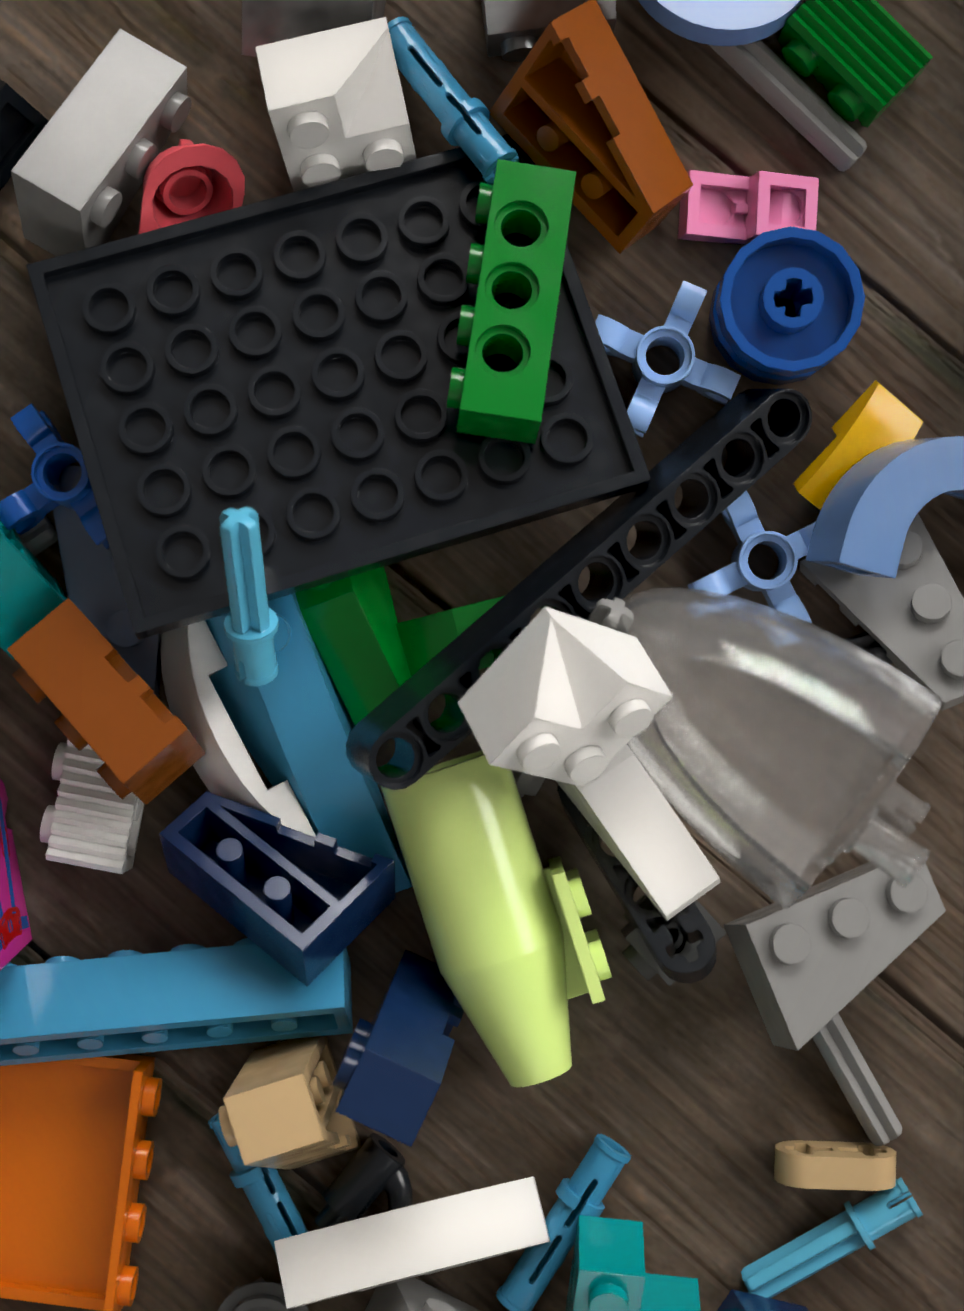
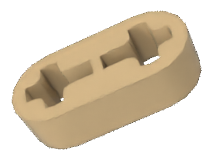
(835, 1165)

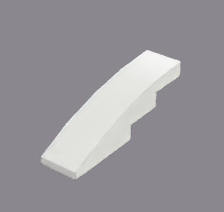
(410, 1242)

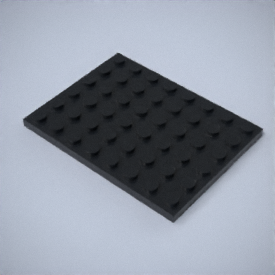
(307, 374)

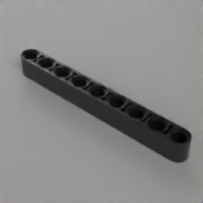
(613, 573)

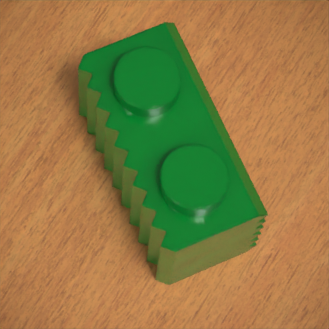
(854, 53)

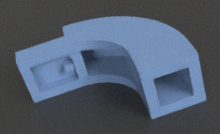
(878, 498)

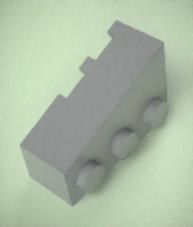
(99, 145)
(828, 946)

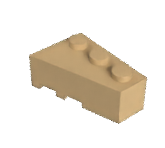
(286, 1107)

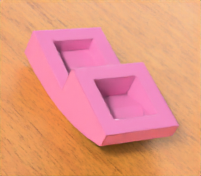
(742, 207)

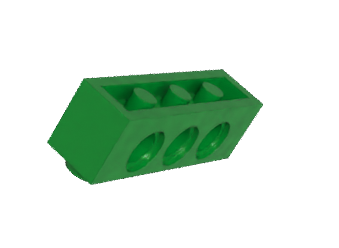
(538, 205)

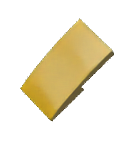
(867, 425)

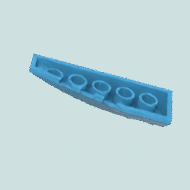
(300, 735)

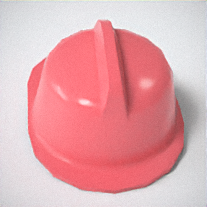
(189, 184)

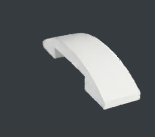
(226, 769)

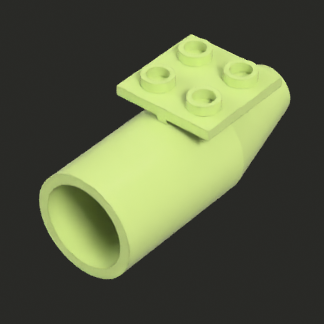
(495, 917)

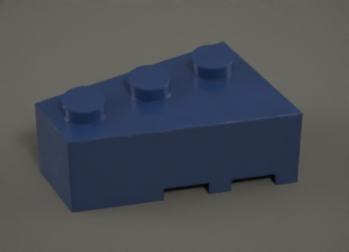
(277, 885)
(402, 1055)

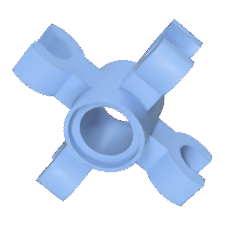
(703, 377)
(748, 531)

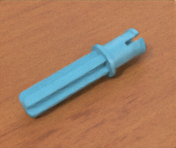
(250, 620)
(830, 1241)

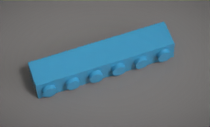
(164, 1003)

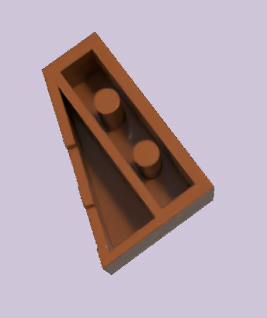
(587, 113)
(103, 704)

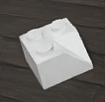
(336, 103)
(564, 699)

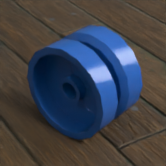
(809, 276)

